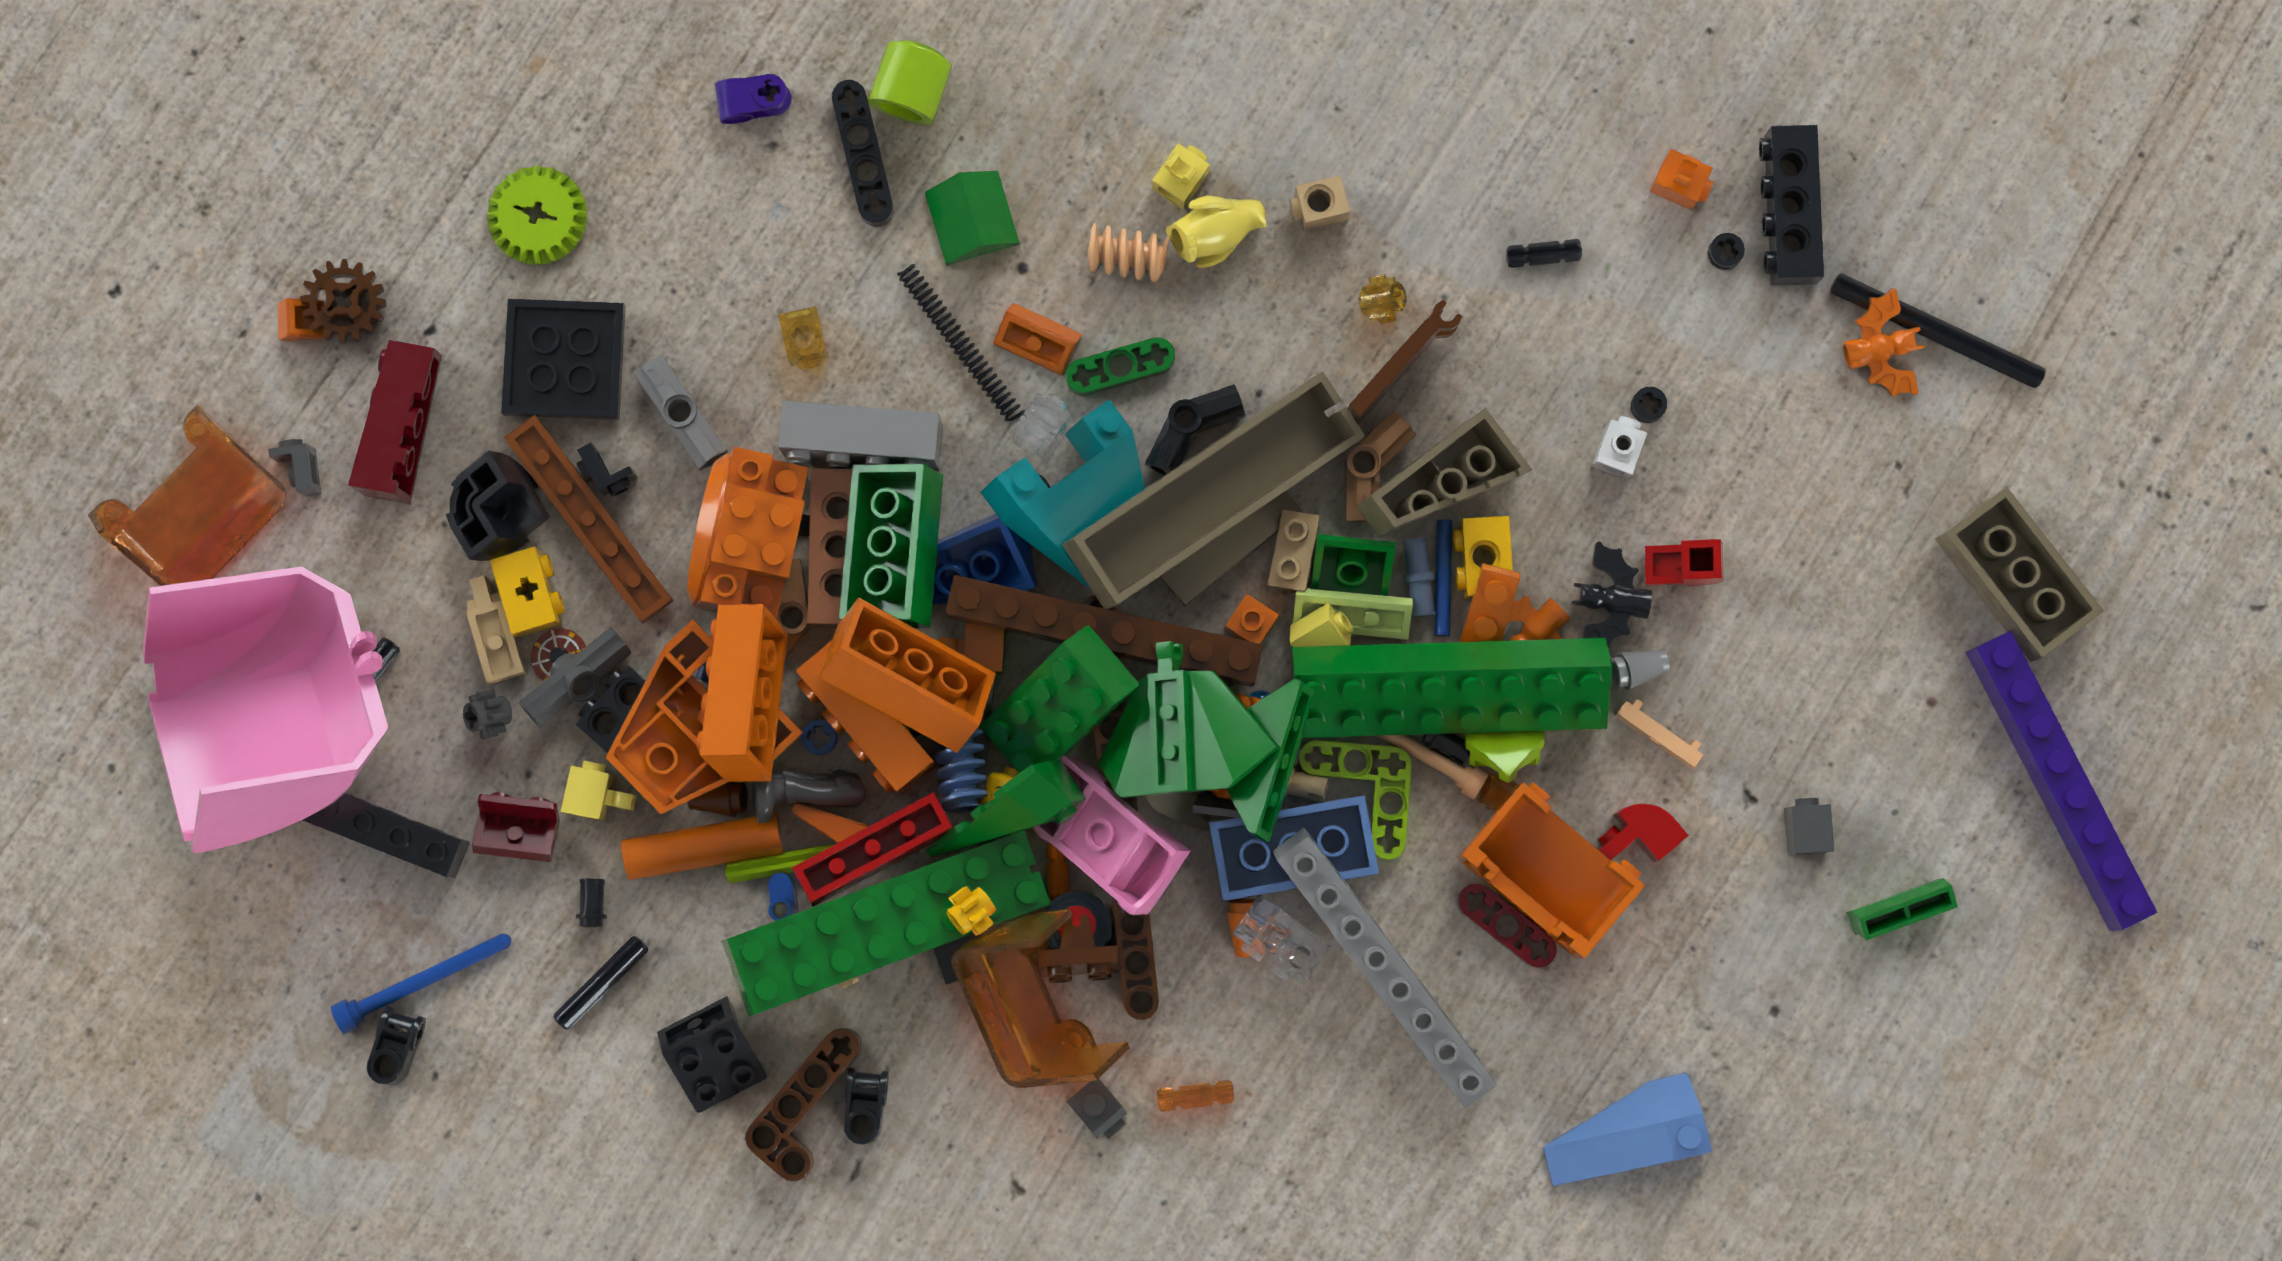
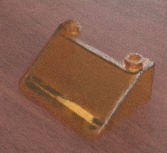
(198, 512)

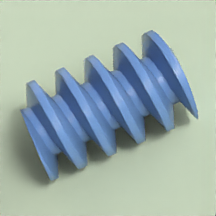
(960, 776)

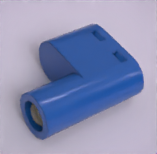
(782, 896)

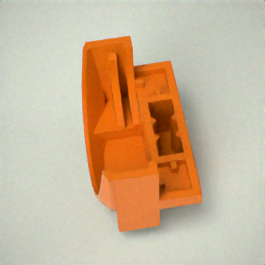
(746, 531)

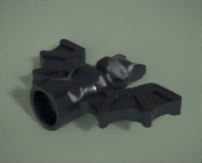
(1619, 599)

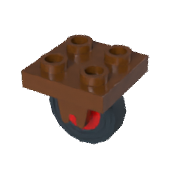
(1080, 942)

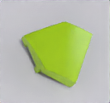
(1505, 750)

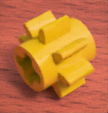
(971, 911)

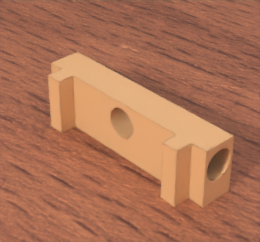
(1659, 735)

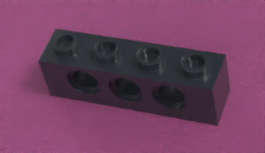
(1800, 147)
(393, 834)

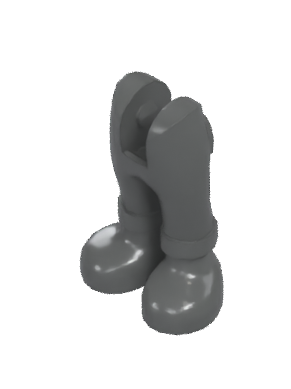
(828, 789)

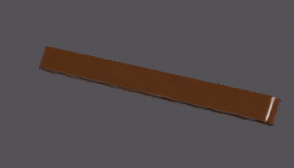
(1129, 943)

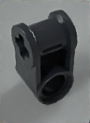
(395, 1043)
(865, 1102)

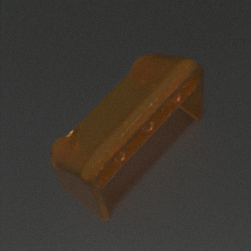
(1017, 1012)

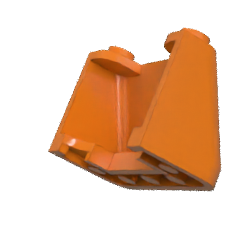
(1551, 871)

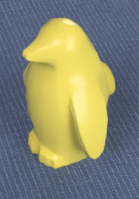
(1215, 228)

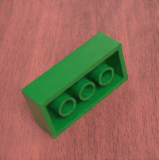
(892, 540)
(1060, 702)

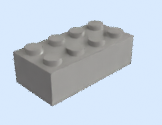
(858, 435)

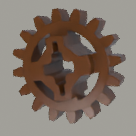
(331, 313)

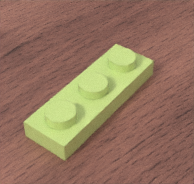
(1366, 612)

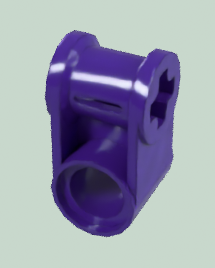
(746, 99)

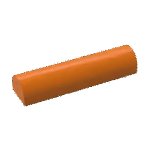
(701, 847)

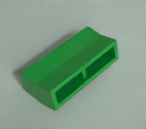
(1900, 903)

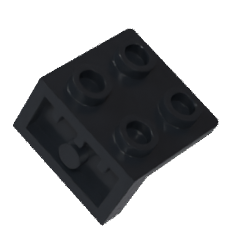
(710, 1055)

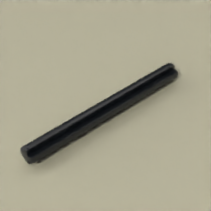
(1945, 333)

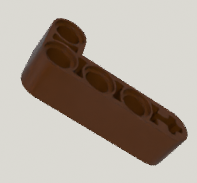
(809, 1097)

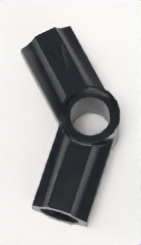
(1210, 411)

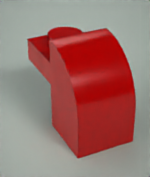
(1685, 564)
(1646, 824)

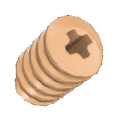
(1127, 253)

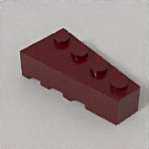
(396, 422)

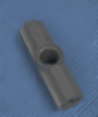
(575, 677)

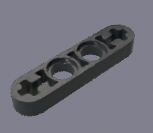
(862, 153)

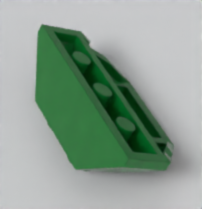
(1263, 789)

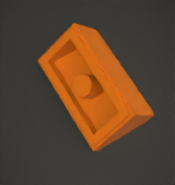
(1037, 338)

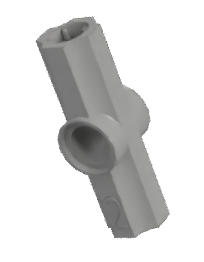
(667, 394)

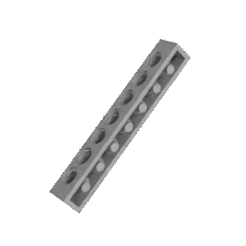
(1384, 967)

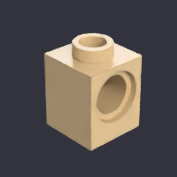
(1331, 190)

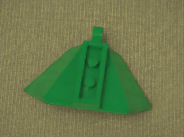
(1182, 734)

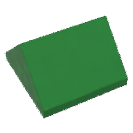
(971, 215)
(1352, 565)

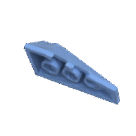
(1641, 1130)

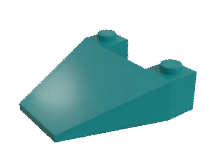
(1058, 513)

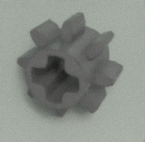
(487, 713)

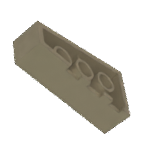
(1453, 471)

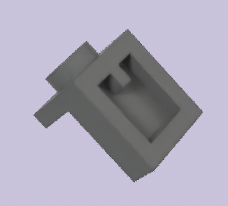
(304, 470)
(1098, 1109)

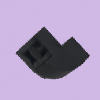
(494, 507)

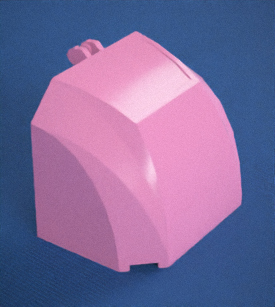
(259, 700)

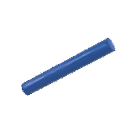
(1443, 577)

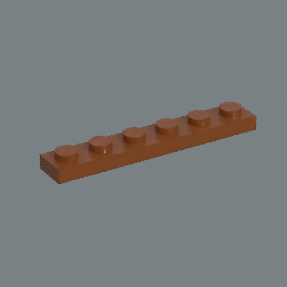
(588, 519)

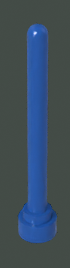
(351, 1013)

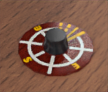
(552, 646)

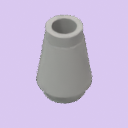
(1636, 668)

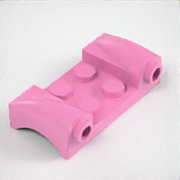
(1115, 843)

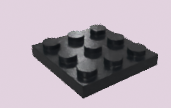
(563, 359)

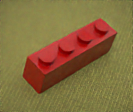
(872, 849)

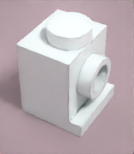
(1610, 457)

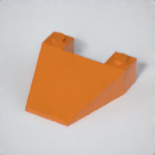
(660, 733)

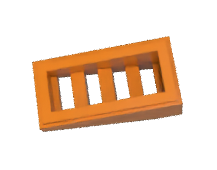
(831, 825)

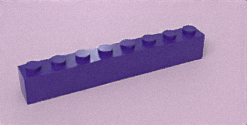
(2061, 782)

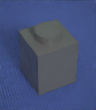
(1809, 827)

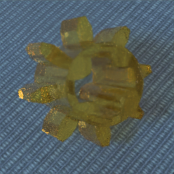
(1382, 299)

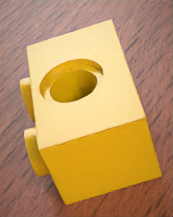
(1486, 534)

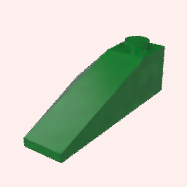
(1030, 799)

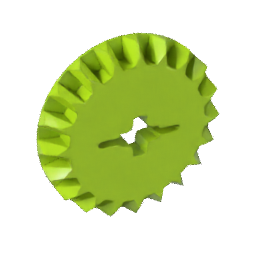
(548, 238)

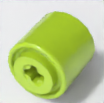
(910, 82)

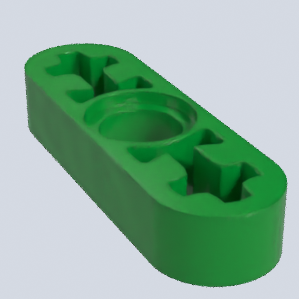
(1145, 348)

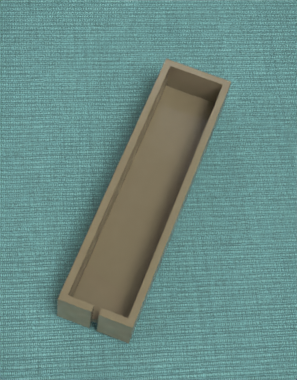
(1212, 491)

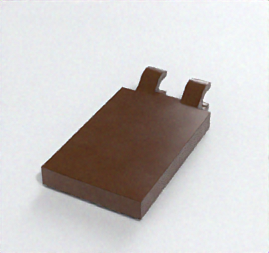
(1402, 360)

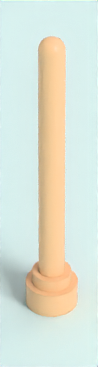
(1467, 778)

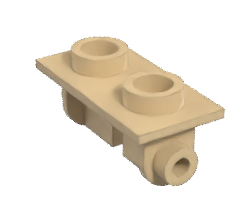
(1294, 551)

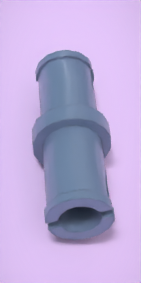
(1419, 576)

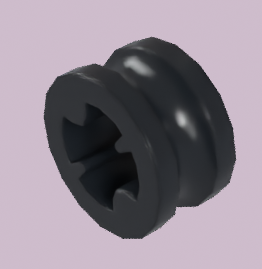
(1737, 249)
(1642, 414)

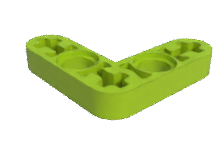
(1383, 784)

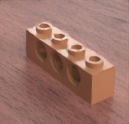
(825, 489)

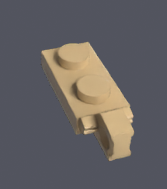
(494, 643)

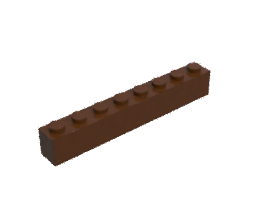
(1123, 633)

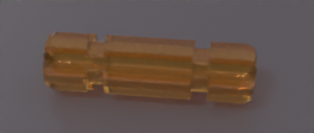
(1195, 1095)

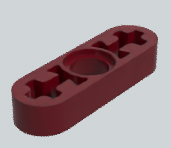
(1535, 936)

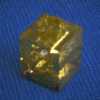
(803, 321)

